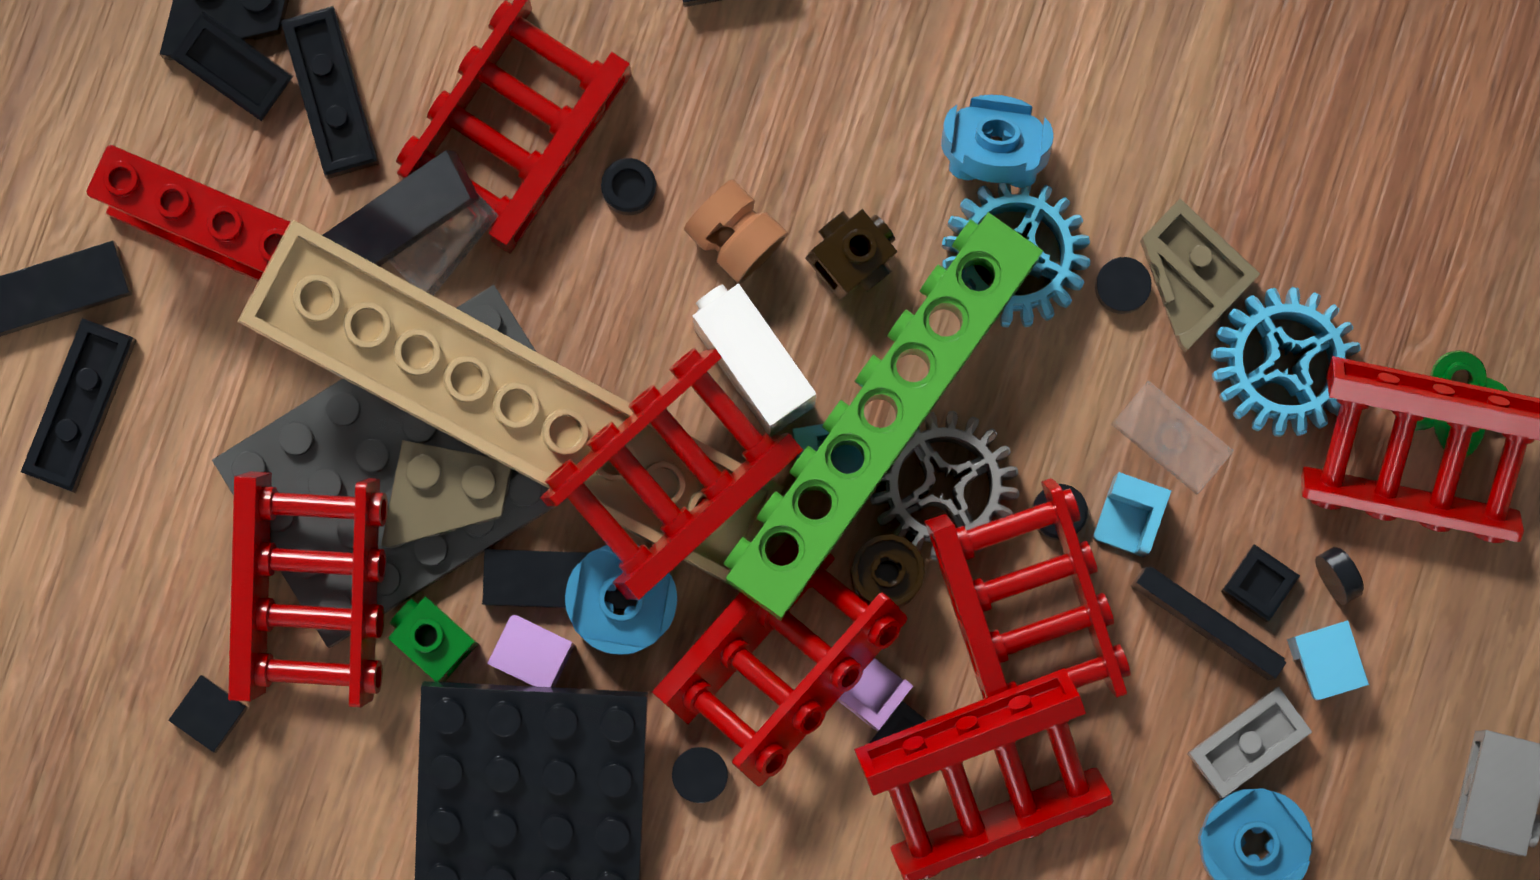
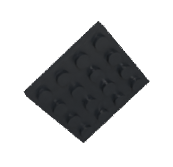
(529, 783)

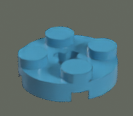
(1015, 159)
(595, 618)
(1260, 811)

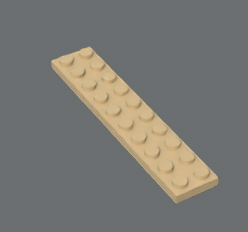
(472, 382)

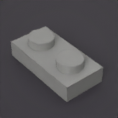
(1249, 742)

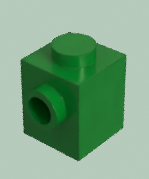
(431, 638)

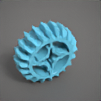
(1036, 211)
(1272, 340)

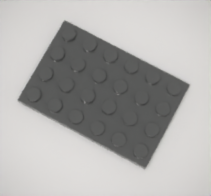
(355, 437)

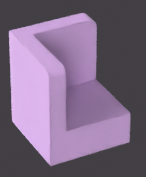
(531, 653)
(876, 694)

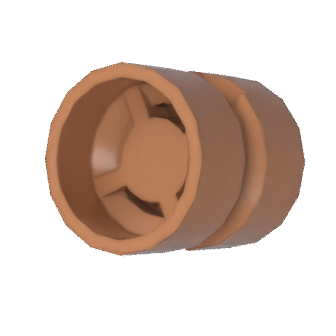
(735, 231)

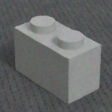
(1500, 795)

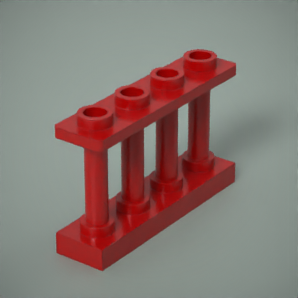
(569, 126)
(186, 212)
(1411, 399)
(722, 490)
(974, 597)
(256, 614)
(729, 648)
(966, 733)

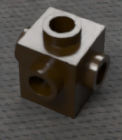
(843, 269)

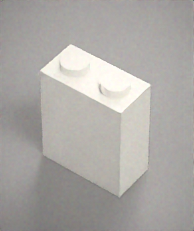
(753, 358)

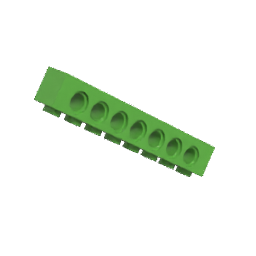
(1009, 261)

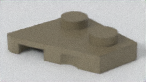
(1194, 271)
(441, 492)

